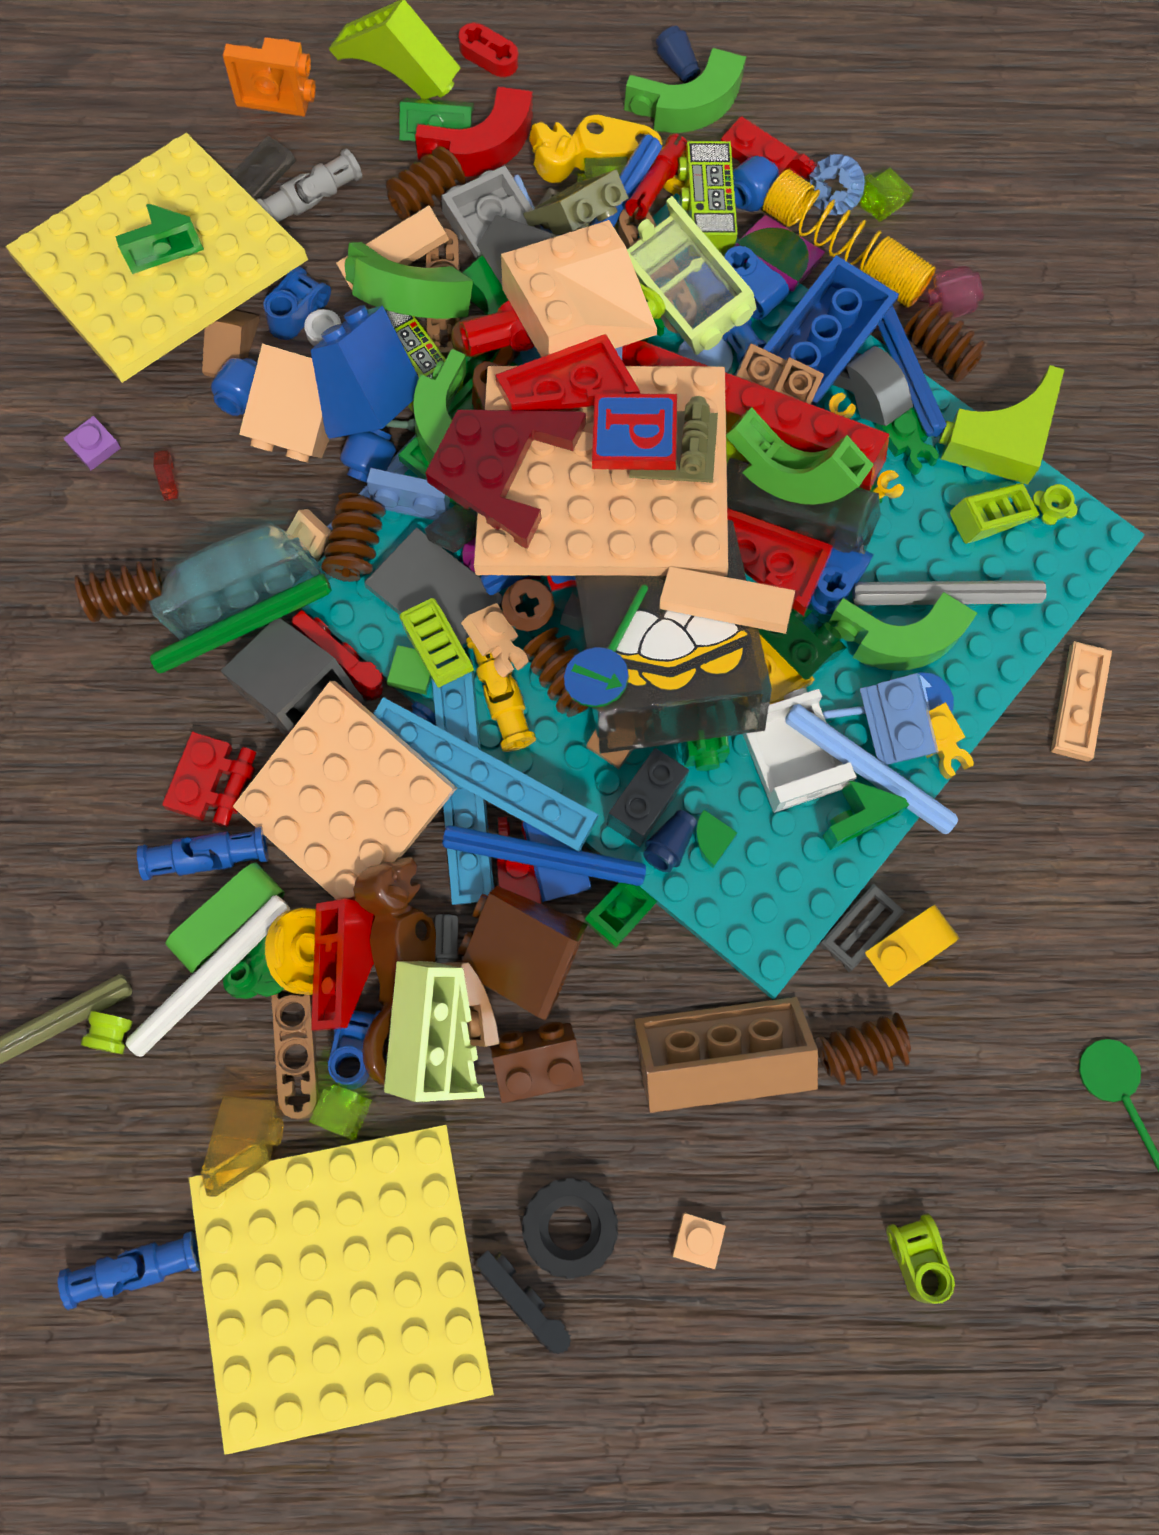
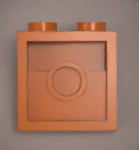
(271, 76)

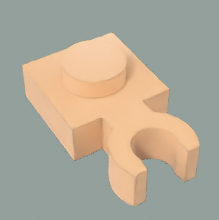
(495, 635)

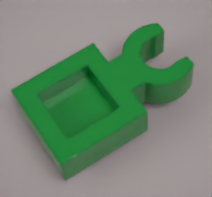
(909, 437)
(706, 753)

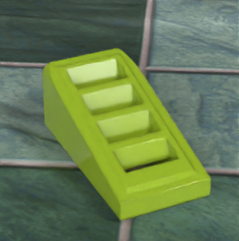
(973, 523)
(425, 620)

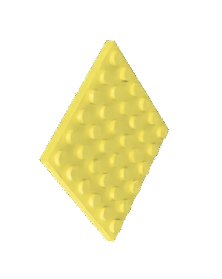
(149, 313)
(339, 1290)

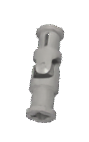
(319, 183)

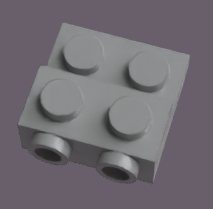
(475, 204)

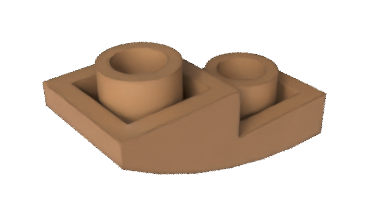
(779, 374)
(483, 1027)

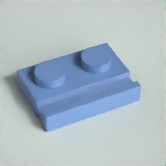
(406, 494)
(899, 719)

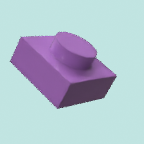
(92, 443)

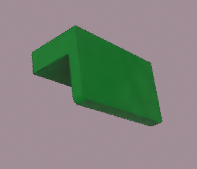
(433, 113)

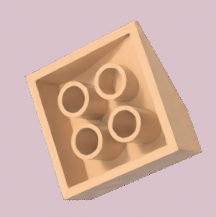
(577, 290)

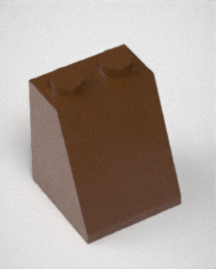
(522, 949)

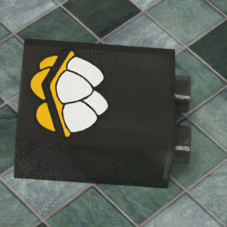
(684, 670)

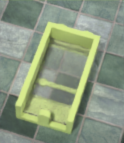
(692, 277)

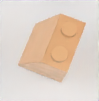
(285, 406)

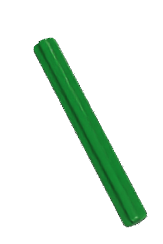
(241, 623)

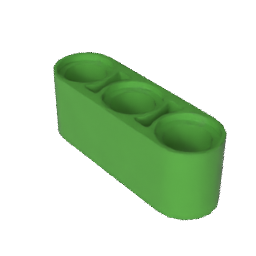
(222, 916)

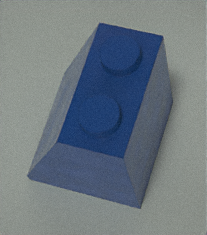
(362, 373)

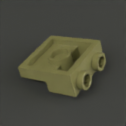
(579, 204)

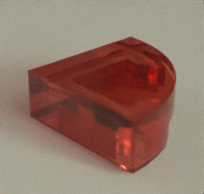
(163, 468)

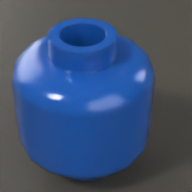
(753, 182)
(233, 385)
(367, 451)

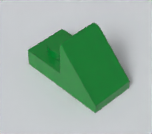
(163, 241)
(870, 810)
(619, 912)

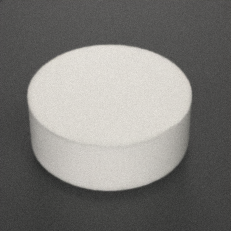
(318, 322)

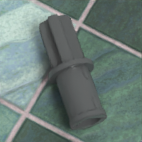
(446, 938)

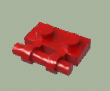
(199, 775)

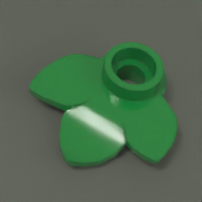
(256, 975)

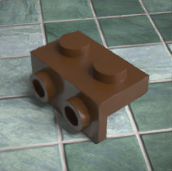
(536, 1062)

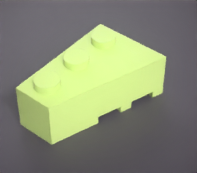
(430, 1035)

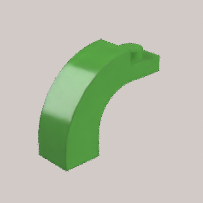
(689, 104)
(407, 289)
(433, 399)
(795, 473)
(903, 646)

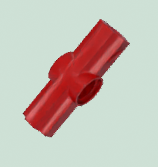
(495, 332)

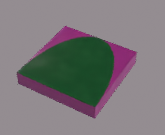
(782, 250)

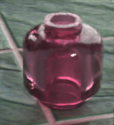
(958, 290)

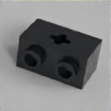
(647, 797)

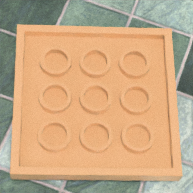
(343, 793)

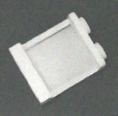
(791, 764)

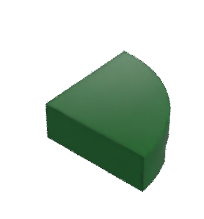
(713, 837)

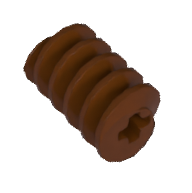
(423, 181)
(945, 340)
(352, 536)
(119, 592)
(513, 598)
(550, 662)
(864, 1048)

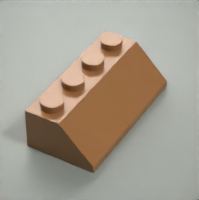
(726, 1054)

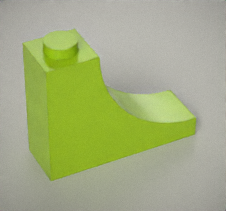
(402, 45)
(1008, 439)

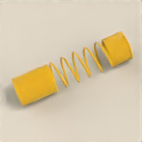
(889, 263)

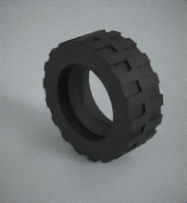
(603, 1234)

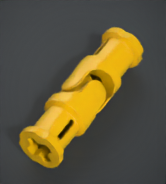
(510, 704)

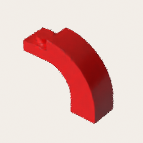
(488, 143)

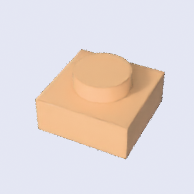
(310, 531)
(698, 1240)

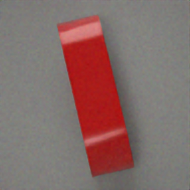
(488, 49)

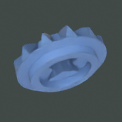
(850, 176)

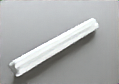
(205, 977)

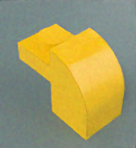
(912, 945)

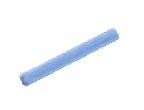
(870, 768)

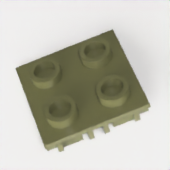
(693, 446)

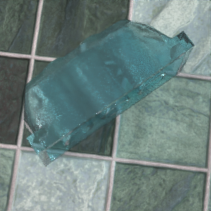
(231, 578)

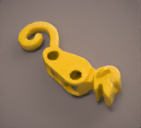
(560, 152)

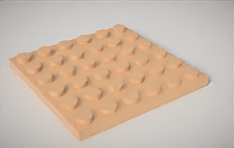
(604, 518)

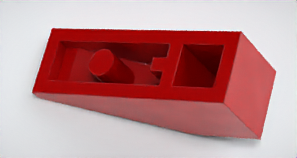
(340, 961)

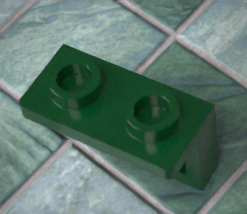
(806, 642)

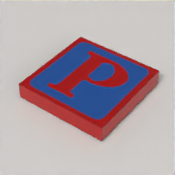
(634, 431)

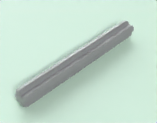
(964, 591)

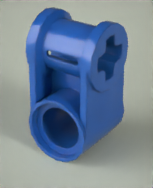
(766, 284)
(296, 299)
(839, 576)
(349, 1044)

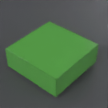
(408, 671)

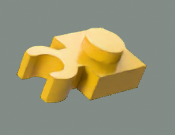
(947, 735)

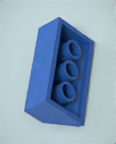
(832, 321)

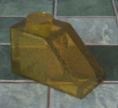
(240, 1142)

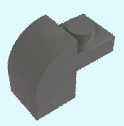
(877, 386)

